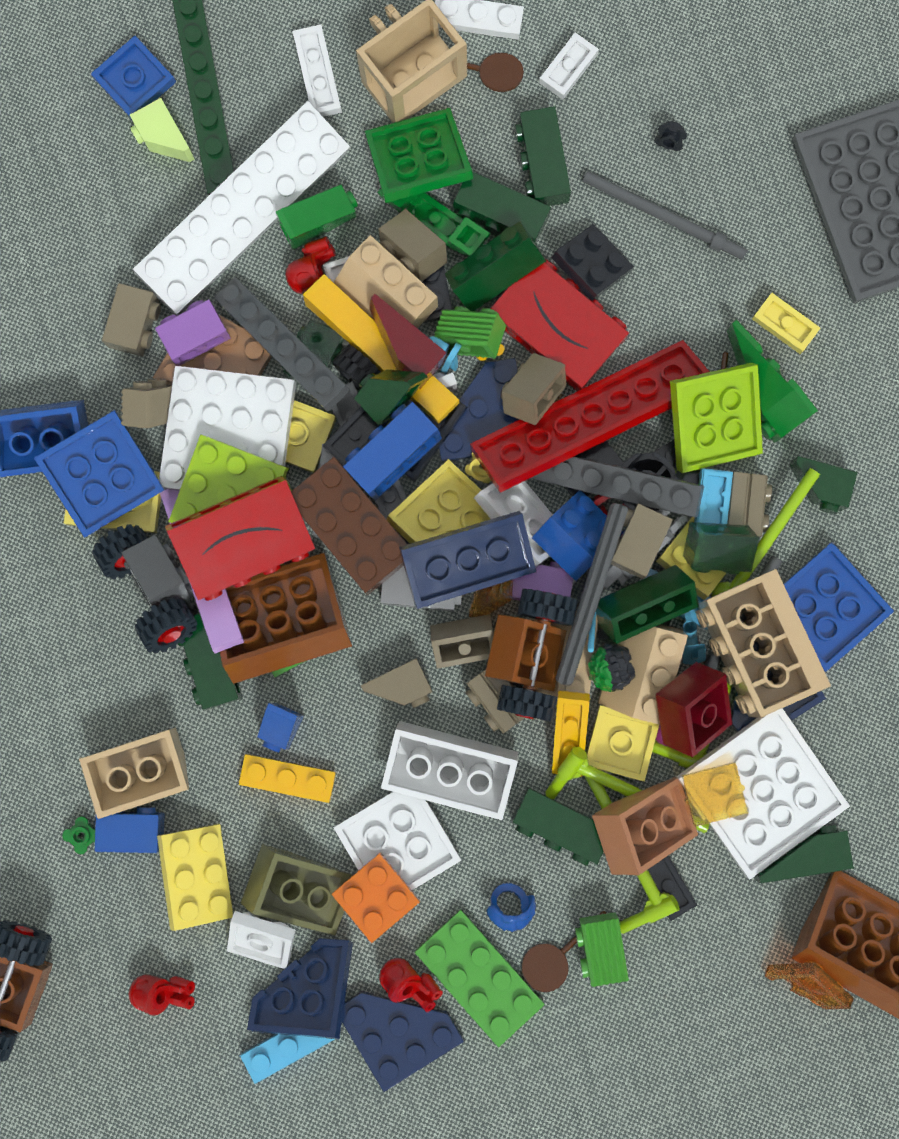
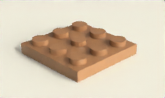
(236, 355)

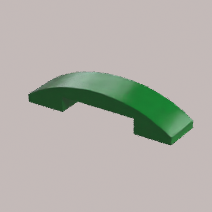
(457, 233)

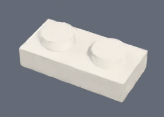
(568, 66)

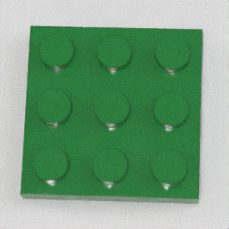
(418, 155)

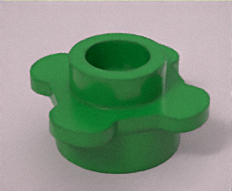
(72, 835)

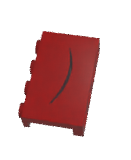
(560, 323)
(240, 538)

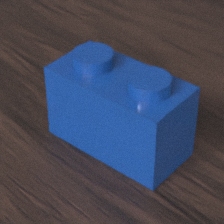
(130, 831)

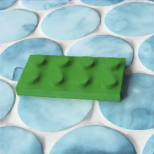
(479, 977)

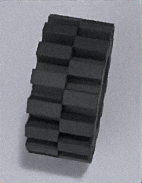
(354, 365)

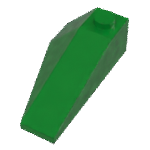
(781, 402)

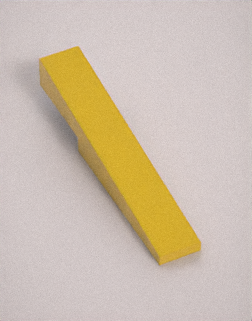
(361, 332)

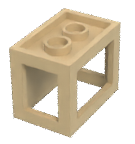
(409, 60)

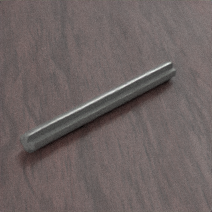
(591, 593)

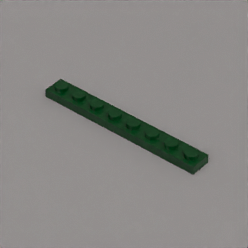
(204, 92)

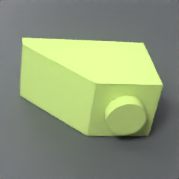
(159, 131)

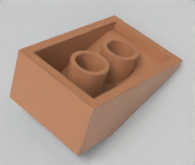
(644, 827)

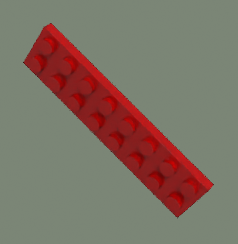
(585, 417)

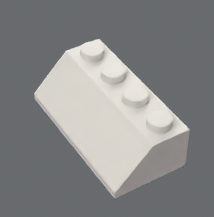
(450, 770)

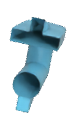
(451, 361)
(693, 650)

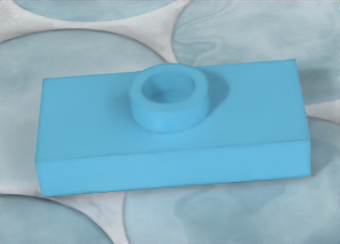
(715, 496)

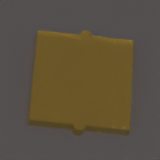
(714, 794)

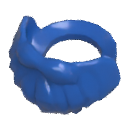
(510, 922)

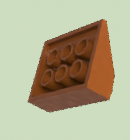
(285, 619)
(855, 940)

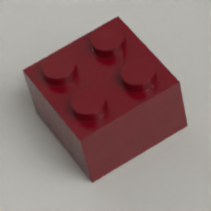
(694, 709)

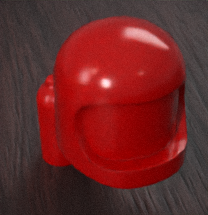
(307, 270)
(404, 982)
(154, 993)

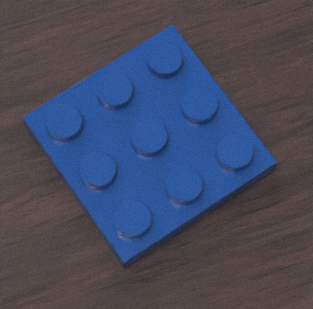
(99, 473)
(835, 604)

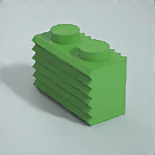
(476, 331)
(603, 949)

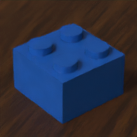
(573, 534)

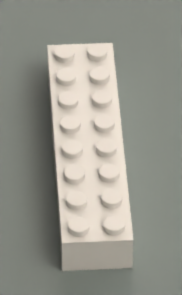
(241, 209)

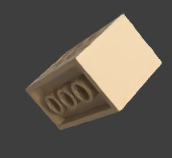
(781, 640)

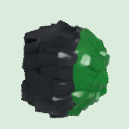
(611, 667)

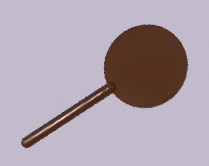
(499, 72)
(547, 966)

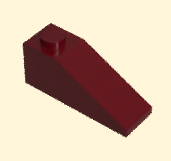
(405, 343)

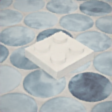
(260, 939)

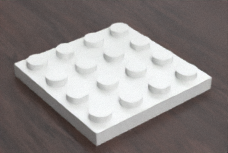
(230, 408)
(784, 791)

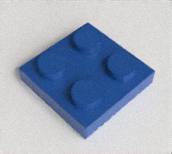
(133, 77)

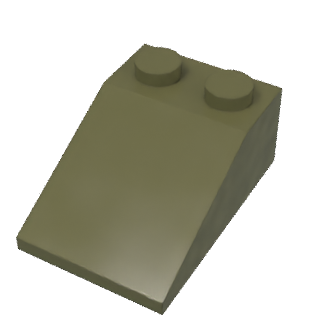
(294, 890)

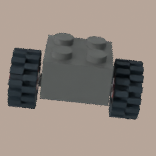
(159, 580)

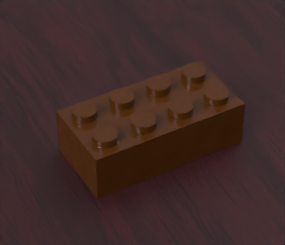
(350, 525)

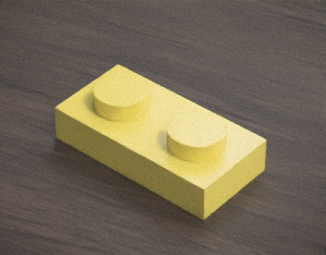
(786, 323)

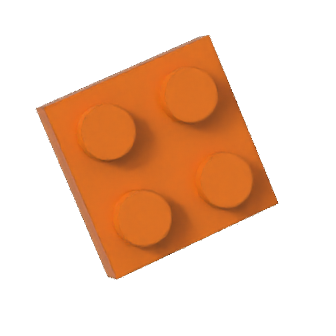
(375, 897)

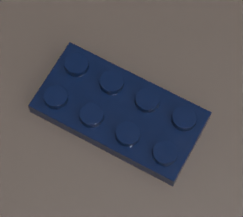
(468, 559)

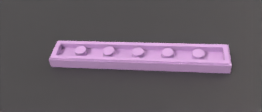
(216, 613)

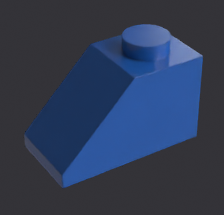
(279, 727)

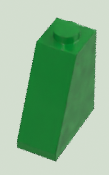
(316, 215)

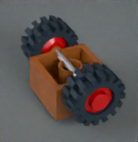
(530, 653)
(21, 979)

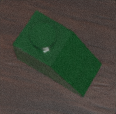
(387, 392)
(832, 488)

